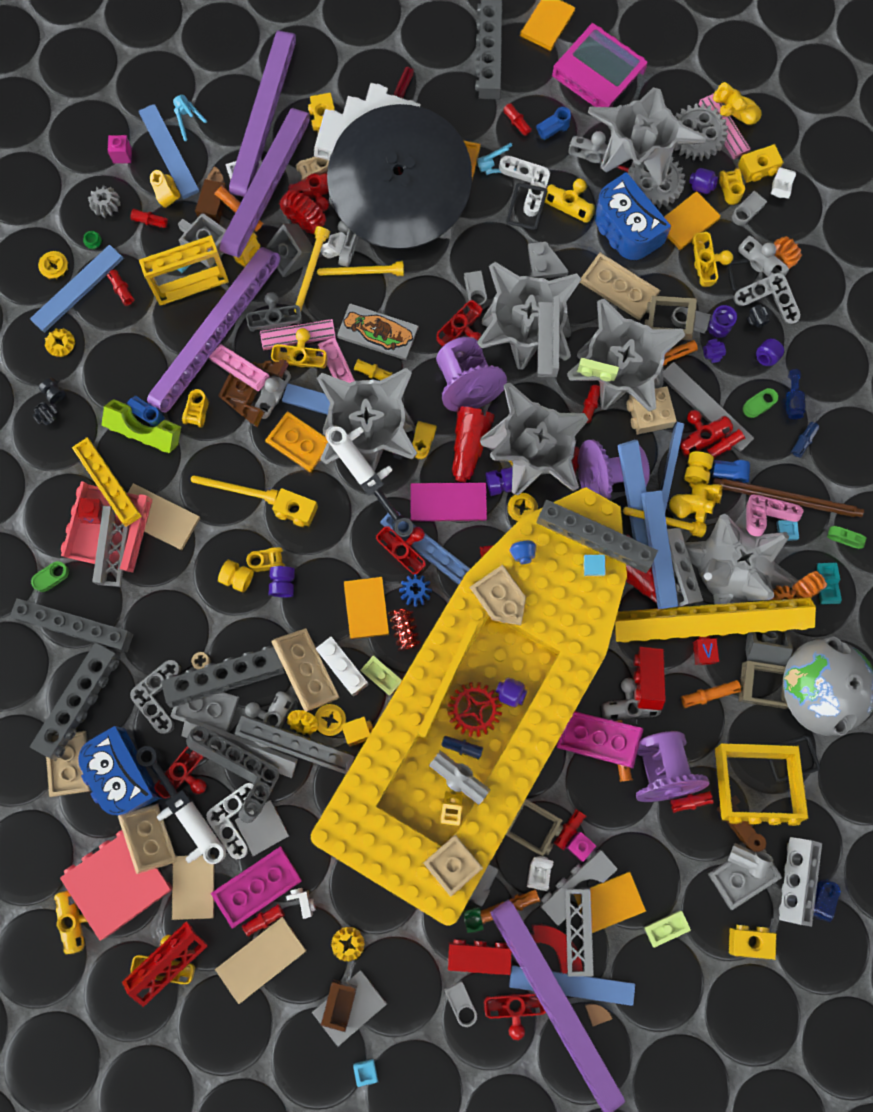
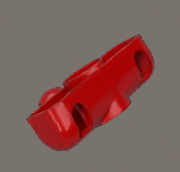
(314, 192)
(453, 332)
(714, 428)
(410, 556)
(189, 763)
(502, 1005)

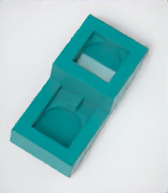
(831, 593)

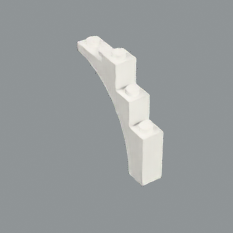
(335, 123)

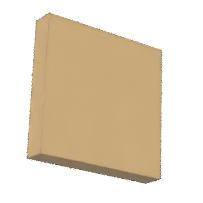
(452, 865)

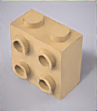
(658, 419)

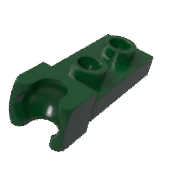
(472, 919)

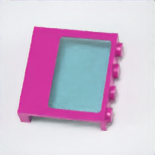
(598, 67)

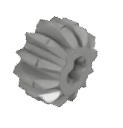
(104, 201)

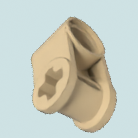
(312, 166)

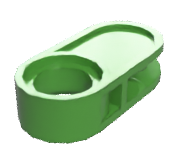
(757, 404)
(846, 537)
(45, 579)

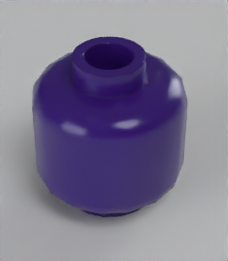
(703, 180)
(770, 352)
(511, 692)

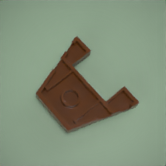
(241, 395)

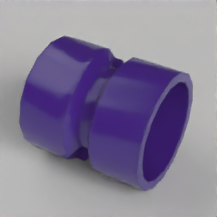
(722, 321)
(499, 481)
(282, 578)

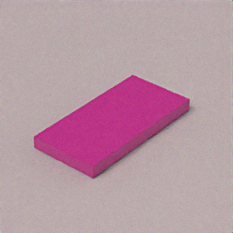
(448, 502)
(601, 739)
(256, 887)

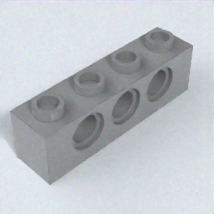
(685, 579)
(806, 890)

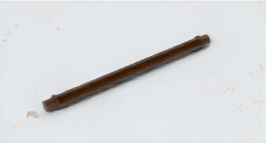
(798, 499)

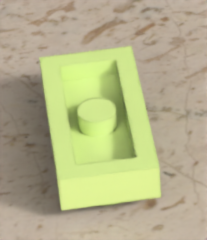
(593, 368)
(381, 675)
(667, 928)

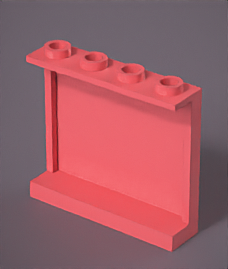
(82, 538)
(110, 889)

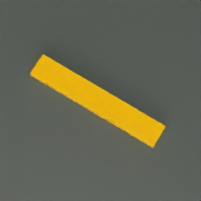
(106, 482)
(449, 675)

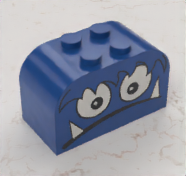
(630, 219)
(114, 773)

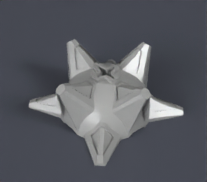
(645, 134)
(515, 303)
(634, 344)
(373, 400)
(535, 441)
(738, 564)

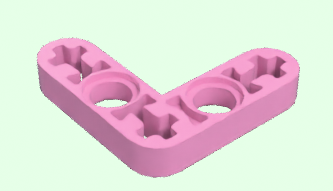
(764, 506)

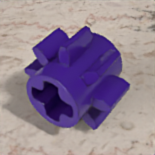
(714, 350)

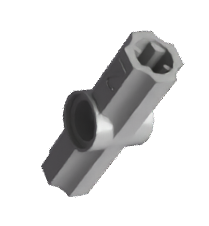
(459, 777)

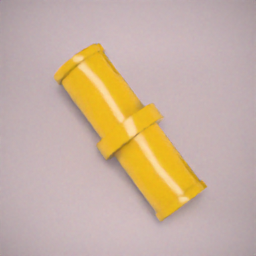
(371, 370)

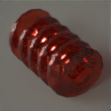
(404, 628)

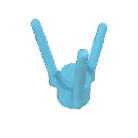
(183, 107)
(486, 162)

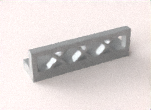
(548, 338)
(104, 549)
(586, 928)

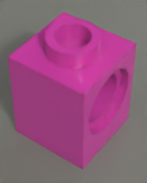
(119, 149)
(580, 846)

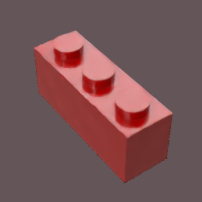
(649, 678)
(479, 957)

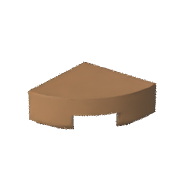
(215, 175)
(597, 1014)

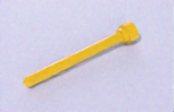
(321, 236)
(396, 268)
(269, 495)
(696, 528)

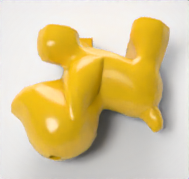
(736, 105)
(696, 502)

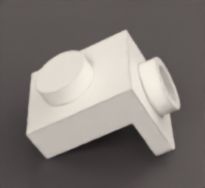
(783, 183)
(334, 245)
(539, 873)
(307, 904)

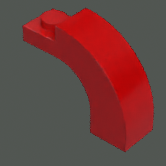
(558, 940)

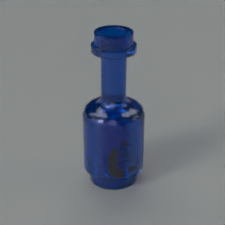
(795, 398)

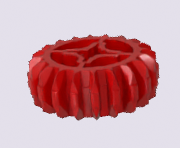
(302, 211)
(482, 725)

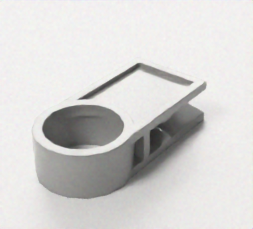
(750, 206)
(348, 249)
(475, 285)
(701, 319)
(460, 999)

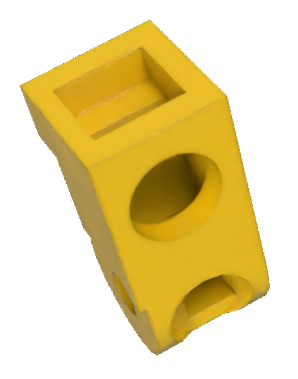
(451, 808)

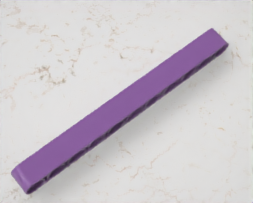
(262, 113)
(264, 183)
(213, 329)
(557, 1007)

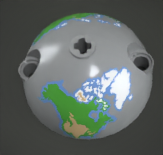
(829, 686)

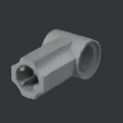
(756, 862)
(482, 888)

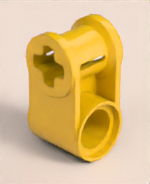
(732, 183)
(164, 188)
(195, 412)
(423, 437)
(267, 559)

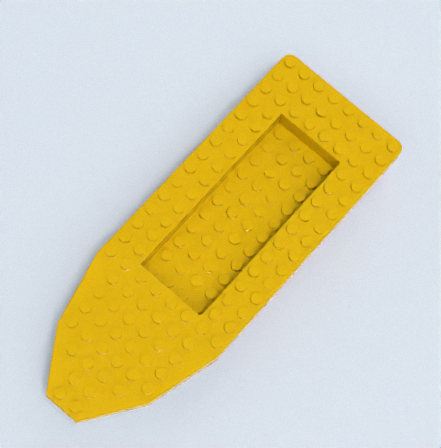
(392, 800)

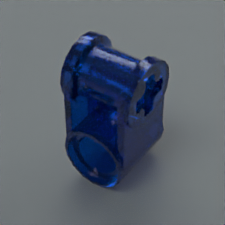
(826, 902)

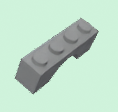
(596, 867)

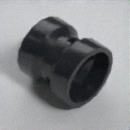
(50, 388)

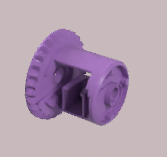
(468, 375)
(601, 473)
(667, 768)

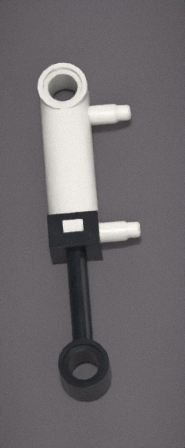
(365, 474)
(185, 810)

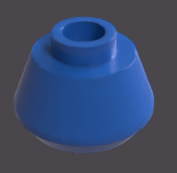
(523, 551)

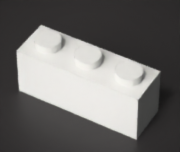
(342, 666)

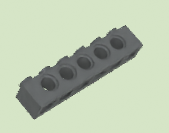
(489, 58)
(596, 536)
(71, 625)
(215, 685)
(65, 706)

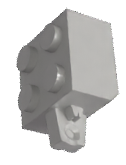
(200, 229)

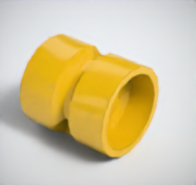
(699, 468)
(236, 576)

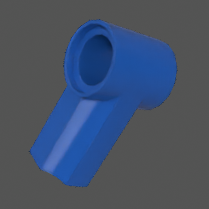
(554, 123)
(145, 411)
(736, 470)

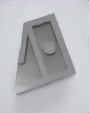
(545, 262)

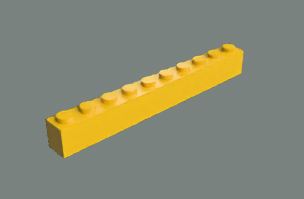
(715, 619)

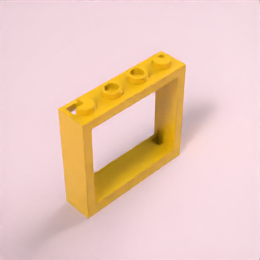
(179, 258)
(798, 799)

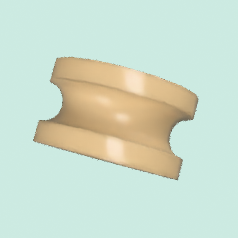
(196, 657)

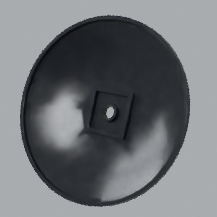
(406, 207)

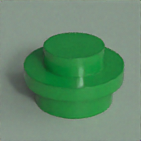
(92, 239)

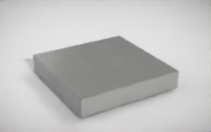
(264, 830)

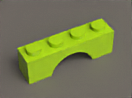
(120, 419)

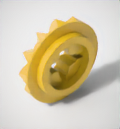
(56, 258)
(57, 349)
(517, 500)
(338, 715)
(308, 725)
(357, 941)

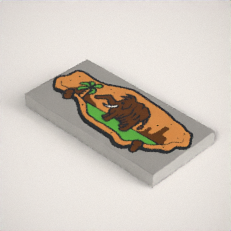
(377, 331)

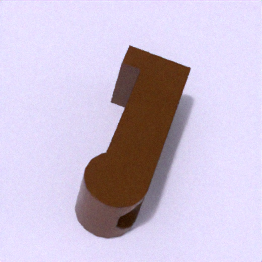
(745, 831)

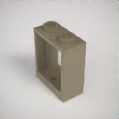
(691, 303)
(746, 684)
(555, 830)

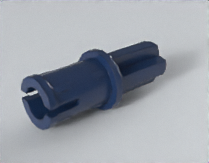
(805, 440)
(462, 747)

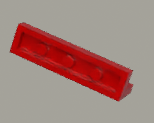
(160, 962)

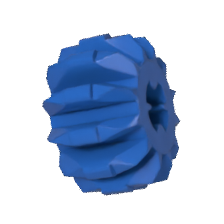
(410, 594)

